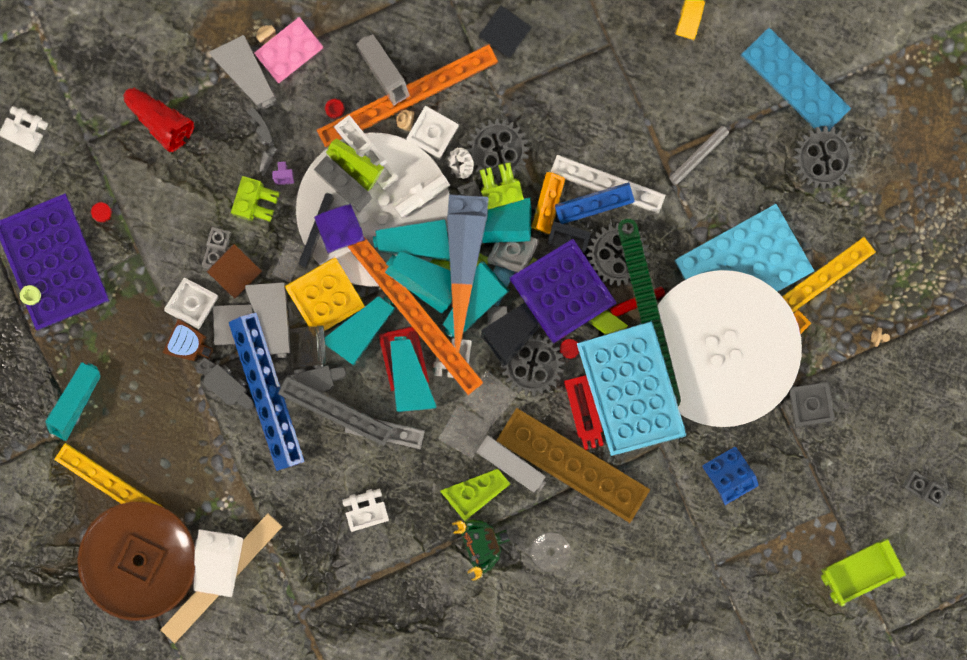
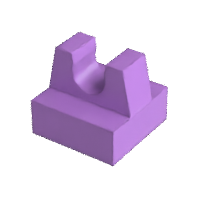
(283, 175)

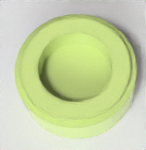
(30, 295)

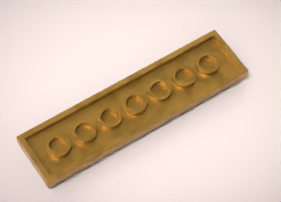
(573, 465)

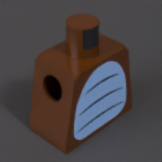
(187, 343)

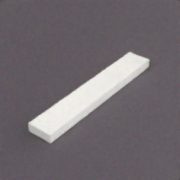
(600, 181)

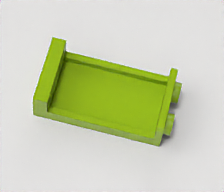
(862, 572)

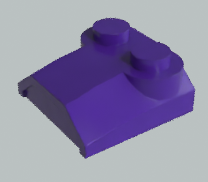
(339, 228)

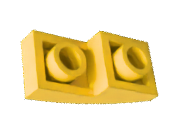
(690, 18)

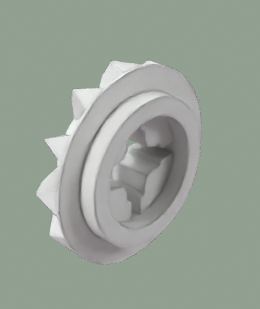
(465, 169)

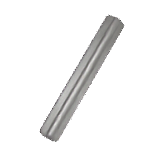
(699, 155)

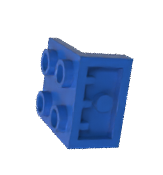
(731, 475)

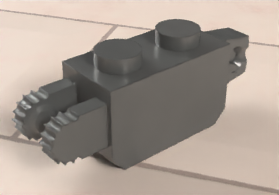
(319, 378)
(224, 385)

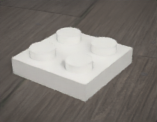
(432, 132)
(191, 303)

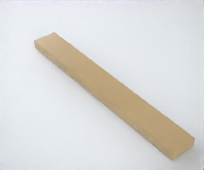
(201, 601)

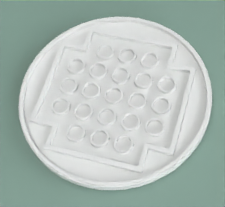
(410, 165)
(730, 346)

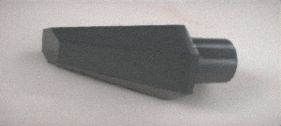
(267, 159)

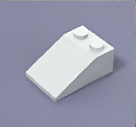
(216, 562)

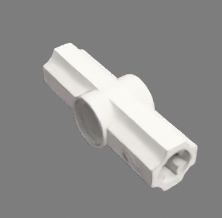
(421, 195)

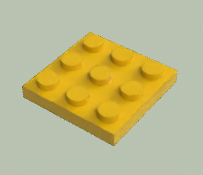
(325, 295)

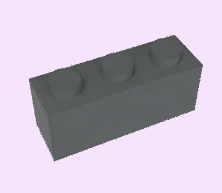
(343, 183)

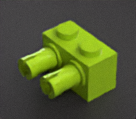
(504, 193)
(247, 200)

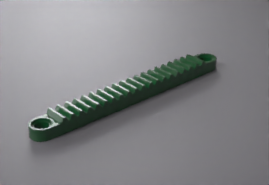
(645, 294)

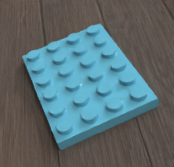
(756, 247)
(631, 389)

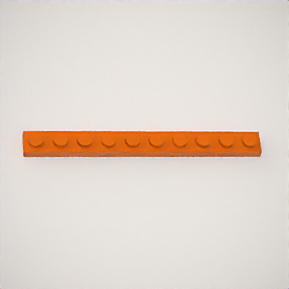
(417, 90)
(417, 317)

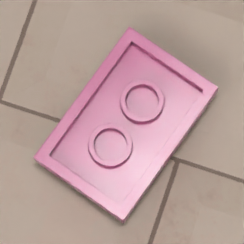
(288, 50)

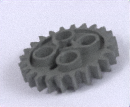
(514, 145)
(840, 153)
(605, 267)
(549, 368)

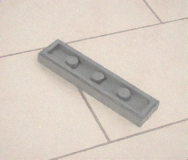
(401, 435)

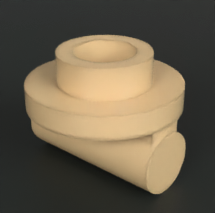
(265, 34)
(405, 120)
(877, 337)

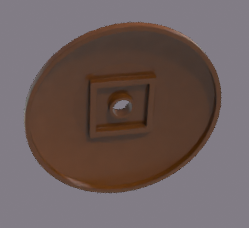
(109, 567)

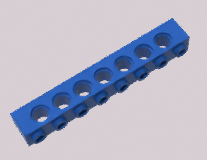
(264, 390)

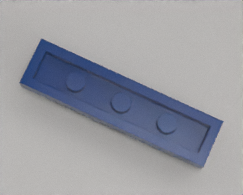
(594, 203)

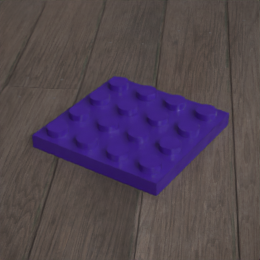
(562, 290)

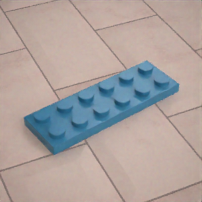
(795, 81)

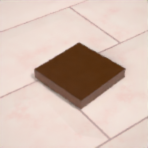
(234, 271)

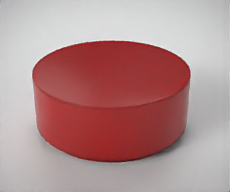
(334, 108)
(101, 212)
(569, 348)

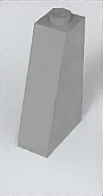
(242, 67)
(383, 69)
(272, 311)
(511, 464)

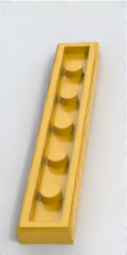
(828, 274)
(99, 476)

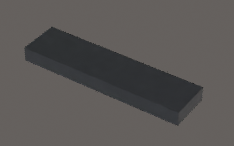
(315, 234)

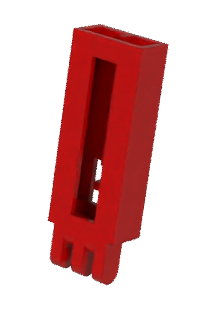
(581, 405)

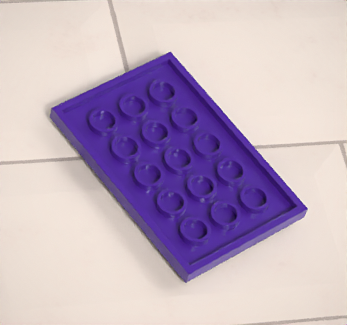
(52, 254)

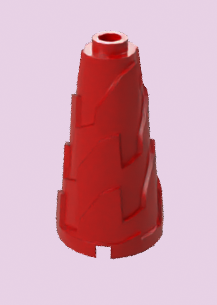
(164, 123)

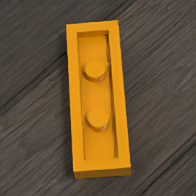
(548, 198)

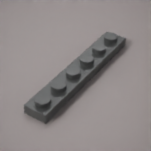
(335, 410)

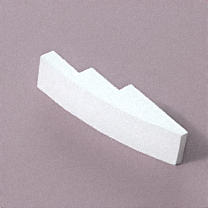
(363, 146)

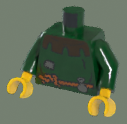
(481, 544)

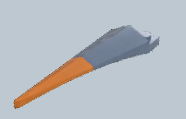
(465, 230)

